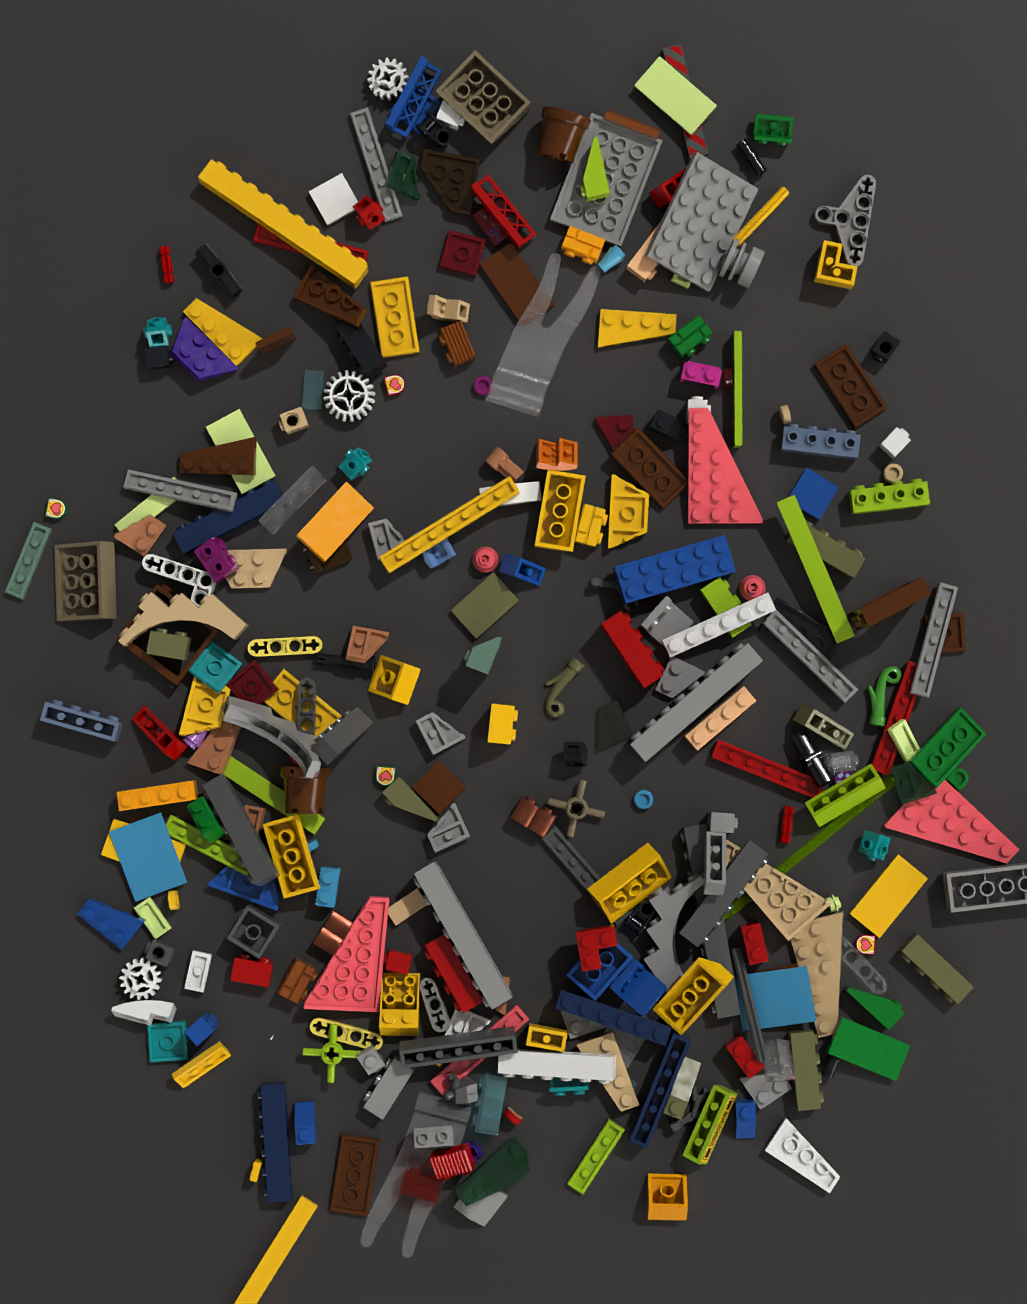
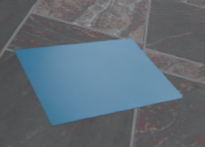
(148, 857)
(779, 998)

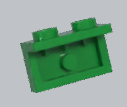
(773, 128)

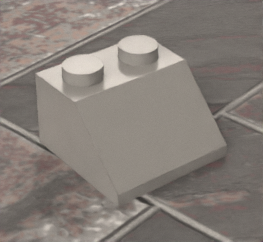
(483, 1209)

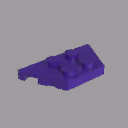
(199, 354)

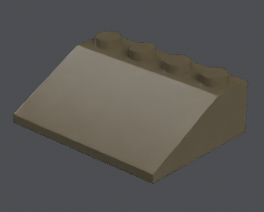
(484, 97)
(85, 581)

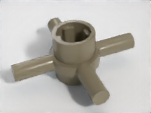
(580, 814)

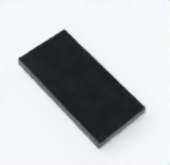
(814, 631)

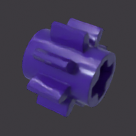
(477, 1147)

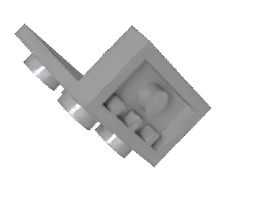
(666, 621)

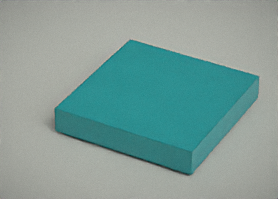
(215, 667)
(168, 1041)

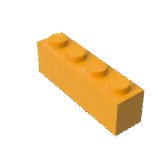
(157, 795)

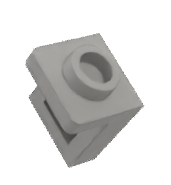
(371, 1060)

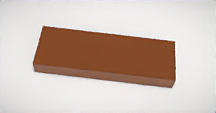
(633, 124)

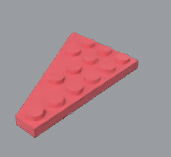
(714, 481)
(952, 822)
(355, 969)

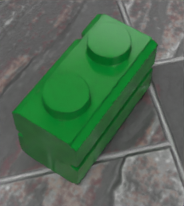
(690, 336)
(205, 819)

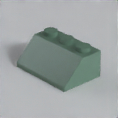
(483, 655)

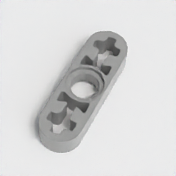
(427, 1001)

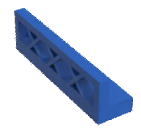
(408, 92)

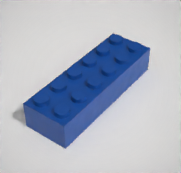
(674, 569)

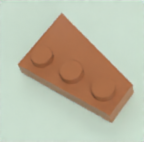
(216, 749)

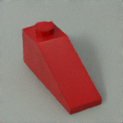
(664, 192)
(159, 733)

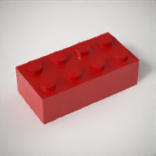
(632, 650)

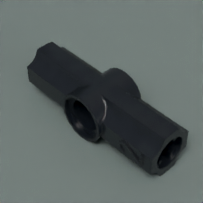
(226, 279)
(811, 758)

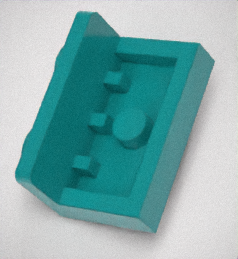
(559, 1087)

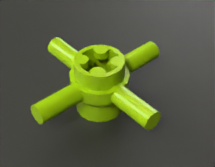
(332, 1061)

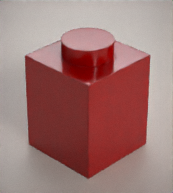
(398, 961)

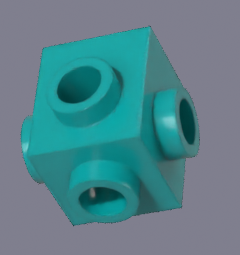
(158, 332)
(355, 463)
(874, 845)

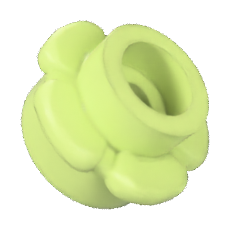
(835, 904)

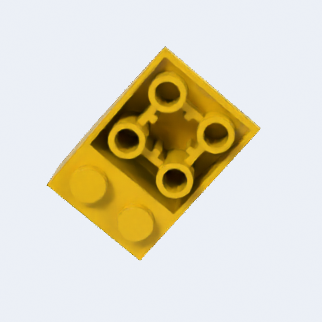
(399, 1004)

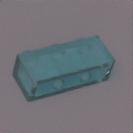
(490, 1103)

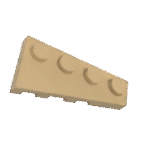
(621, 1087)

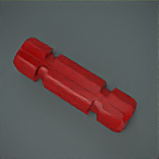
(166, 264)
(786, 825)

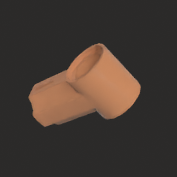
(501, 463)

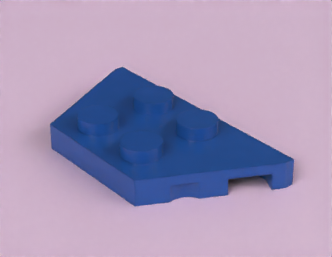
(240, 885)

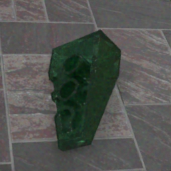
(500, 1170)

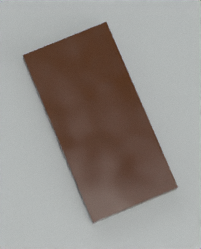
(511, 279)
(850, 386)
(650, 467)
(355, 1174)

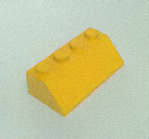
(560, 511)
(291, 856)
(629, 882)
(692, 994)

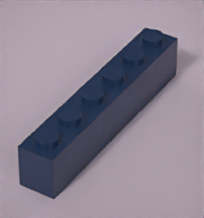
(222, 522)
(612, 1017)
(659, 1089)
(276, 1141)

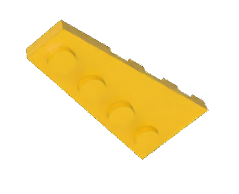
(629, 326)
(225, 333)

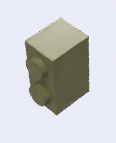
(168, 645)

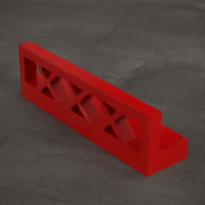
(497, 213)

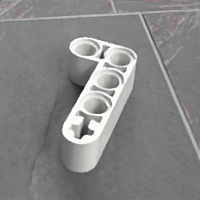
(178, 575)

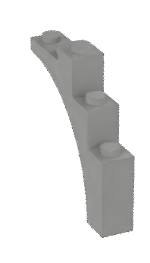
(277, 730)
(668, 905)

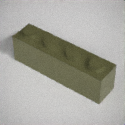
(835, 553)
(936, 968)
(805, 1069)

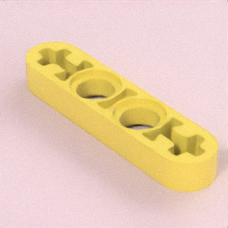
(285, 649)
(347, 1030)

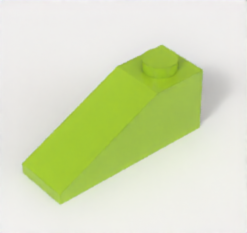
(594, 180)

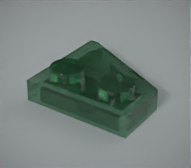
(403, 175)
(909, 783)

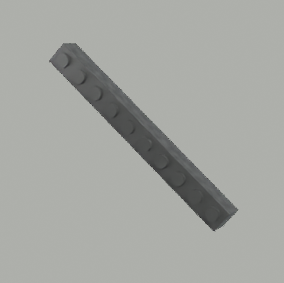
(717, 947)

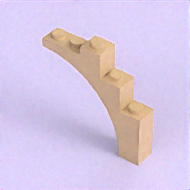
(182, 609)

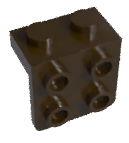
(340, 556)

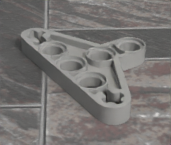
(852, 210)

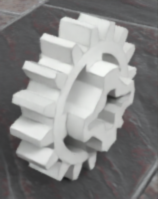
(396, 75)
(133, 975)

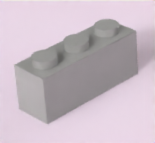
(714, 863)
(387, 1087)

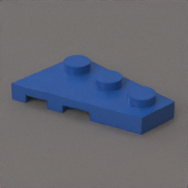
(113, 924)

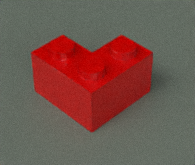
(590, 941)

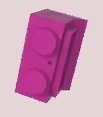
(701, 373)

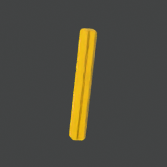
(761, 215)

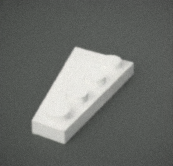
(799, 1154)

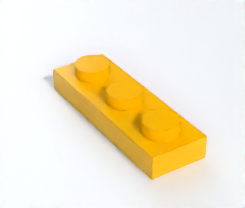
(201, 1064)

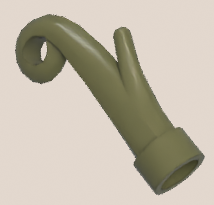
(561, 681)

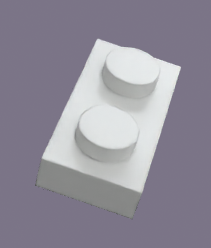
(198, 971)

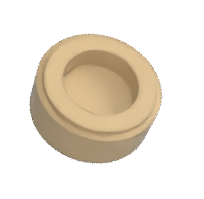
(785, 414)
(893, 473)

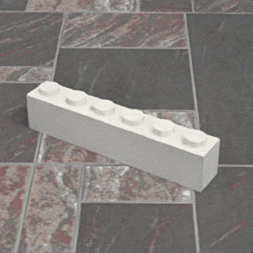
(559, 1064)

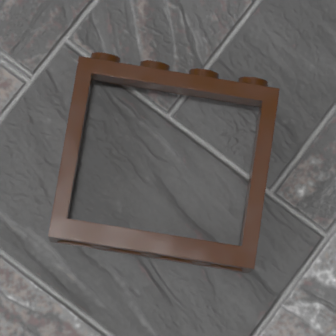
(889, 604)
(156, 664)

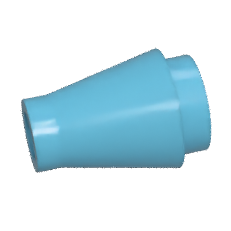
(611, 258)

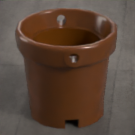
(561, 133)
(302, 793)

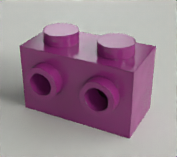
(217, 559)

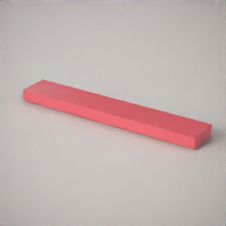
(514, 1017)

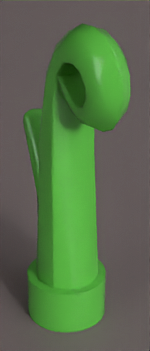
(878, 697)

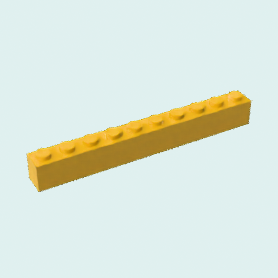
(283, 224)

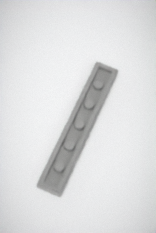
(375, 163)
(180, 490)
(933, 640)
(810, 656)

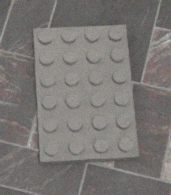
(627, 165)
(701, 221)

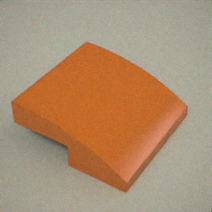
(557, 456)

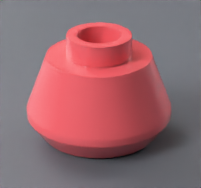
(488, 564)
(746, 587)

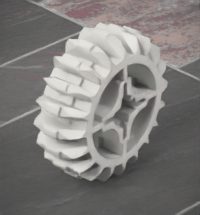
(357, 395)

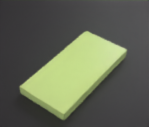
(675, 96)
(235, 428)

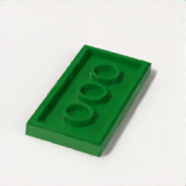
(947, 747)
(868, 1048)

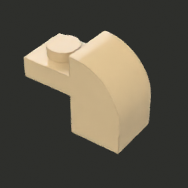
(448, 309)

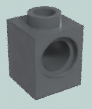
(168, 949)

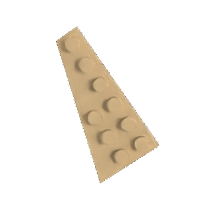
(781, 898)
(820, 950)

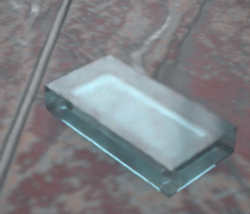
(313, 390)

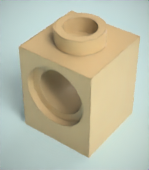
(301, 424)

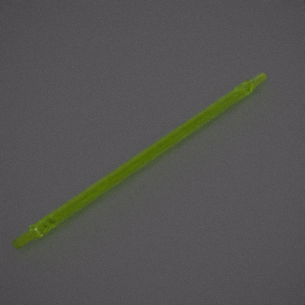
(815, 842)

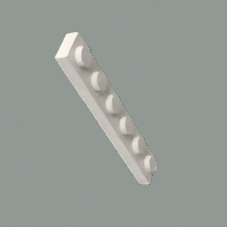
(719, 624)

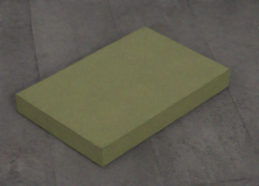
(484, 605)

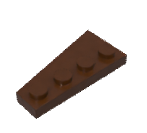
(327, 297)
(227, 459)

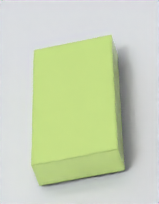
(903, 739)
(154, 918)

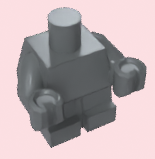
(461, 1090)

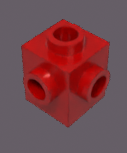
(368, 212)

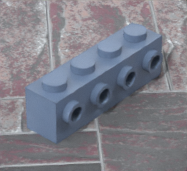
(819, 442)
(81, 721)

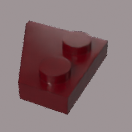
(616, 428)

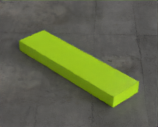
(595, 1156)

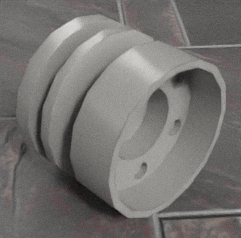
(741, 263)

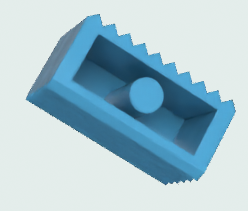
(328, 886)

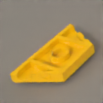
(627, 512)
(203, 709)

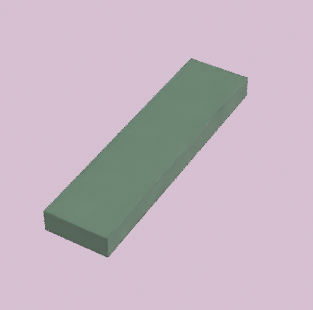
(28, 560)

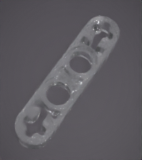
(861, 961)

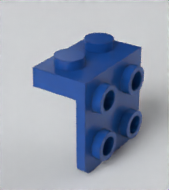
(638, 987)

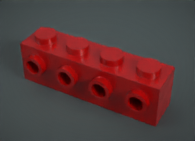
(455, 977)

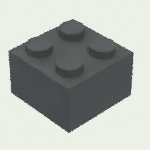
(254, 931)

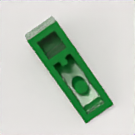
(881, 1007)

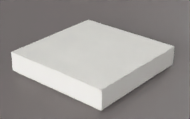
(334, 199)

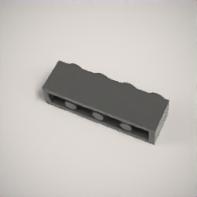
(341, 734)

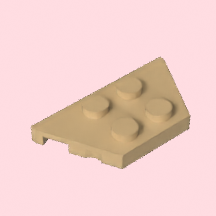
(256, 567)

